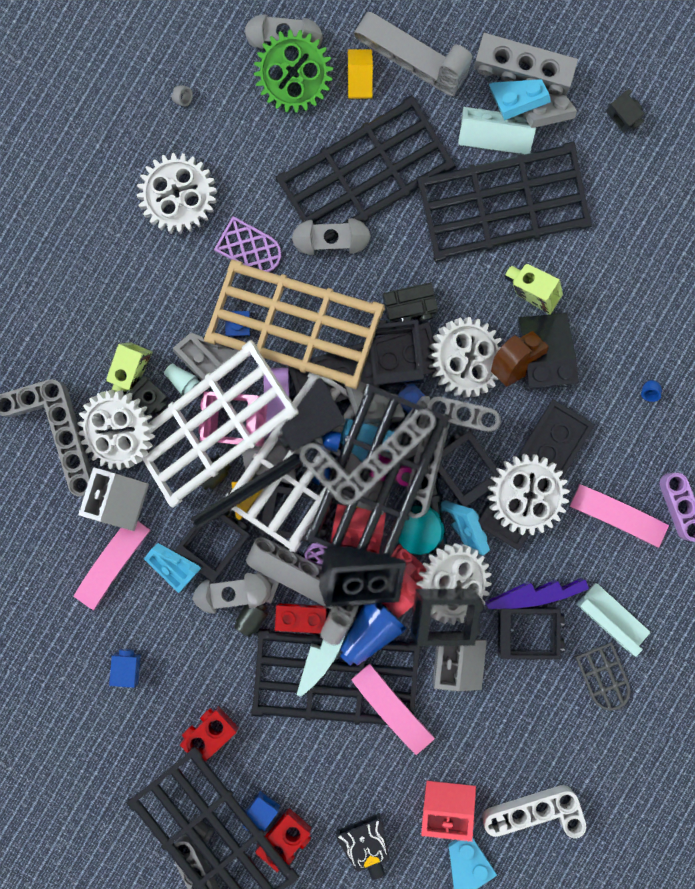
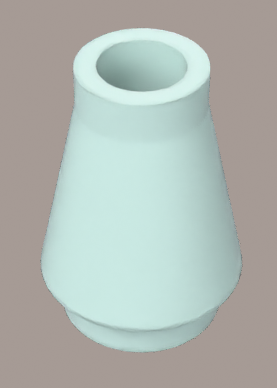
(181, 379)

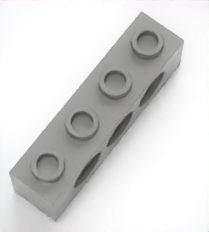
(516, 53)

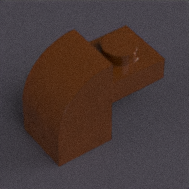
(514, 356)

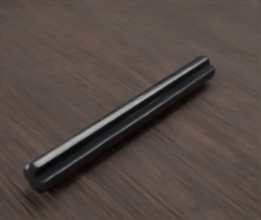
(246, 491)

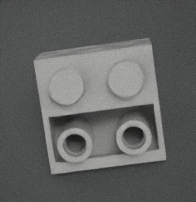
(113, 499)
(459, 667)

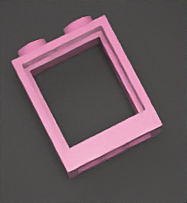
(252, 423)

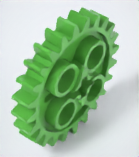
(276, 55)

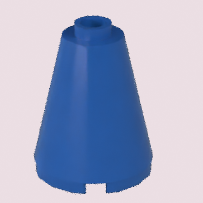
(369, 633)

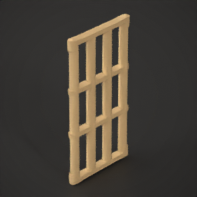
(310, 341)

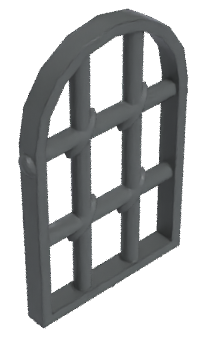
(606, 667)

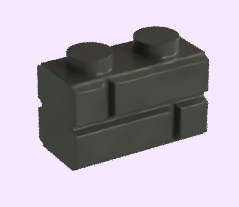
(411, 302)

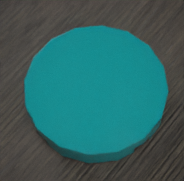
(422, 533)

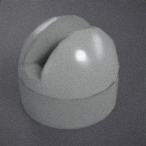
(187, 95)

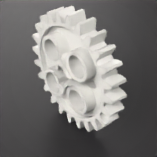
(169, 172)
(447, 350)
(112, 407)
(550, 497)
(446, 566)

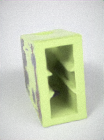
(536, 287)
(128, 359)

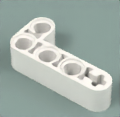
(531, 817)

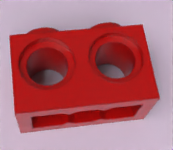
(300, 617)
(213, 739)
(279, 837)

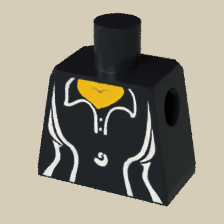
(365, 845)

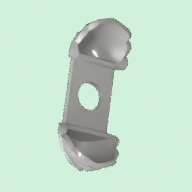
(262, 27)
(350, 235)
(251, 590)

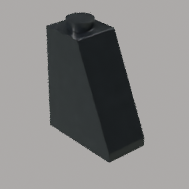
(316, 417)

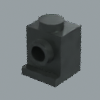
(626, 112)
(159, 399)

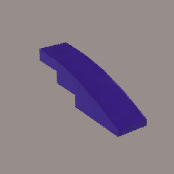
(527, 596)

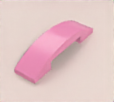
(619, 515)
(110, 564)
(392, 709)

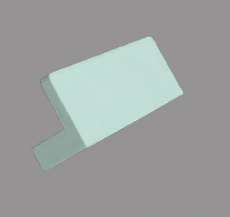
(490, 131)
(613, 618)

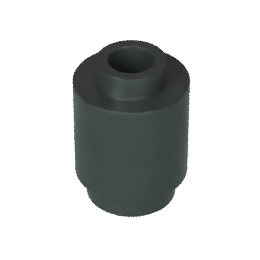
(213, 482)
(250, 619)

